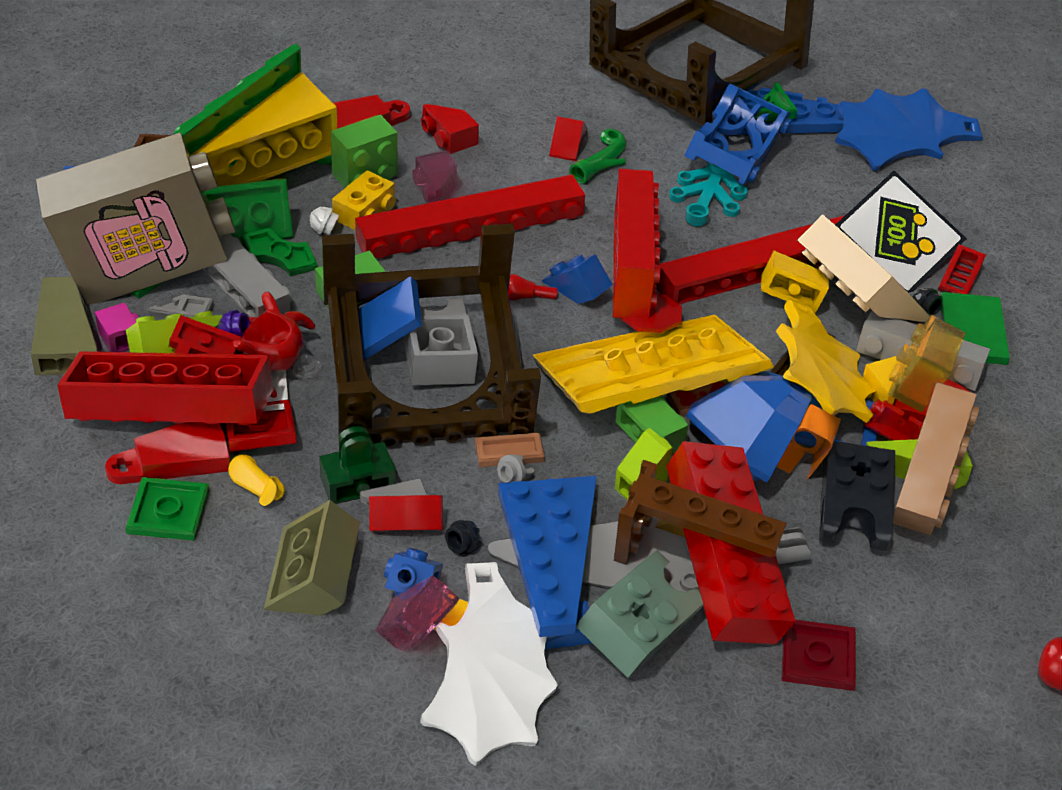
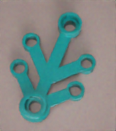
(698, 212)

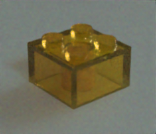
(925, 362)

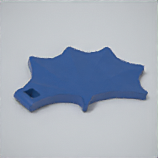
(902, 127)

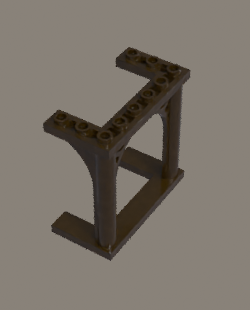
(617, 50)
(355, 390)

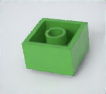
(364, 147)

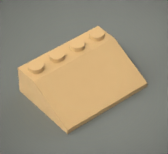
(858, 273)

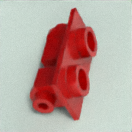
(889, 423)

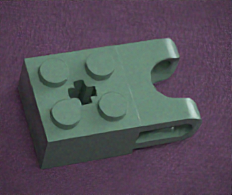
(638, 615)

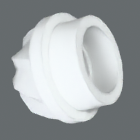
(323, 220)

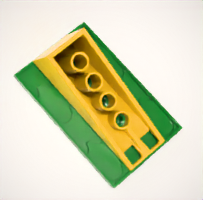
(264, 123)

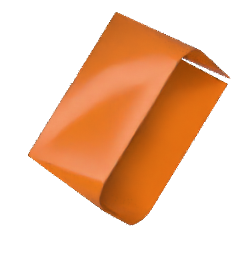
(822, 426)

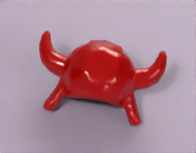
(275, 336)

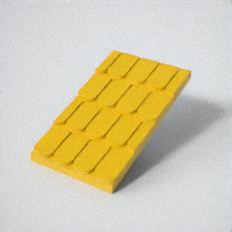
(651, 363)

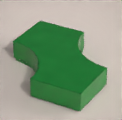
(289, 256)

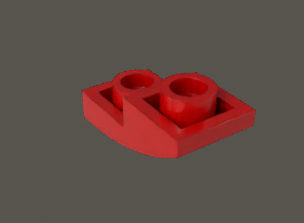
(406, 512)

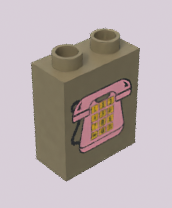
(135, 218)

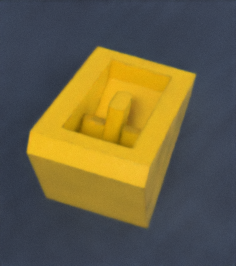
(877, 376)

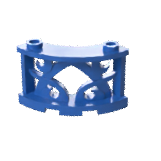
(745, 163)

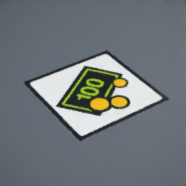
(901, 231)

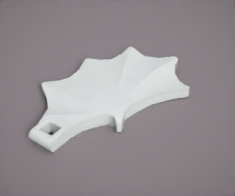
(492, 670)

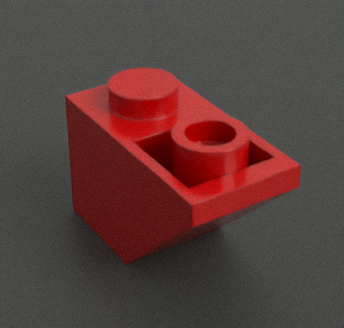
(450, 127)

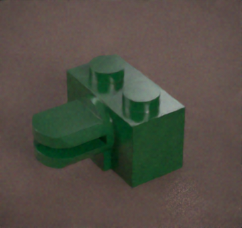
(356, 466)

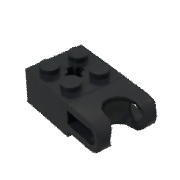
(858, 493)

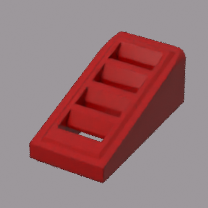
(966, 257)

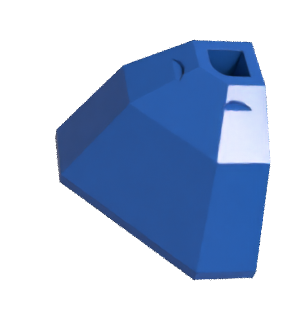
(754, 415)

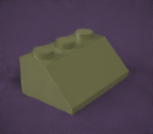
(313, 562)

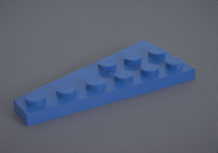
(811, 115)

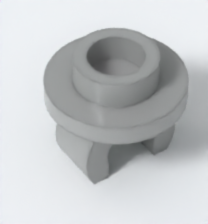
(512, 469)

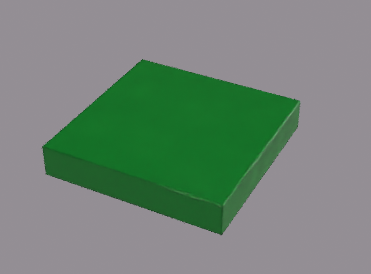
(167, 508)

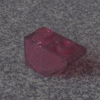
(435, 175)
(416, 613)

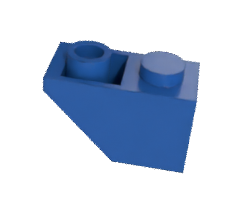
(579, 278)

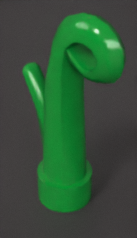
(603, 159)

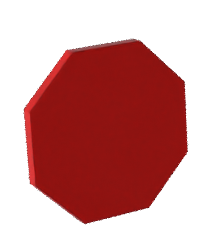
(661, 319)

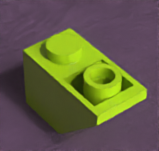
(649, 448)

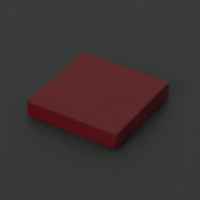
(819, 655)

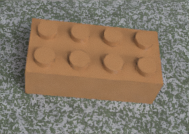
(933, 461)

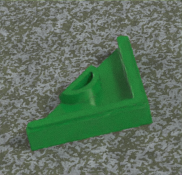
(779, 98)

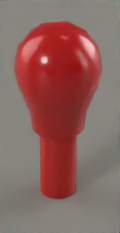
(522, 288)

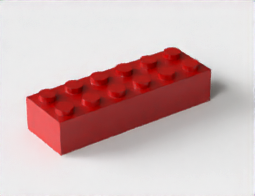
(635, 244)
(166, 387)
(737, 586)

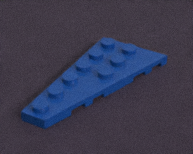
(550, 541)

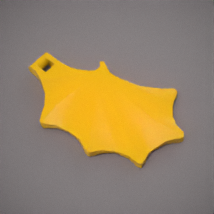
(823, 364)

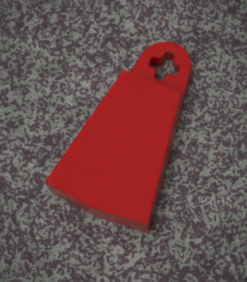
(366, 107)
(172, 453)

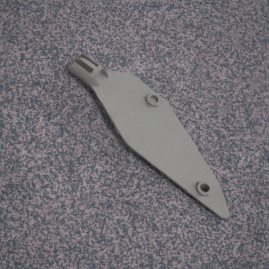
(679, 572)

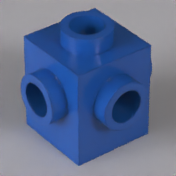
(409, 570)

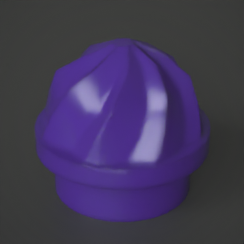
(234, 322)

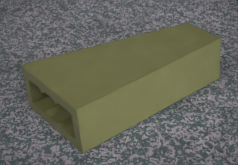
(59, 327)

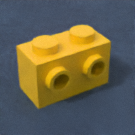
(364, 197)
(794, 281)

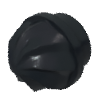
(929, 300)
(462, 536)

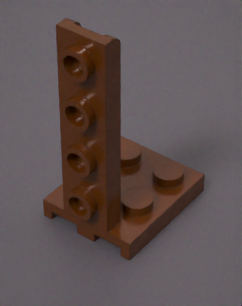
(691, 511)

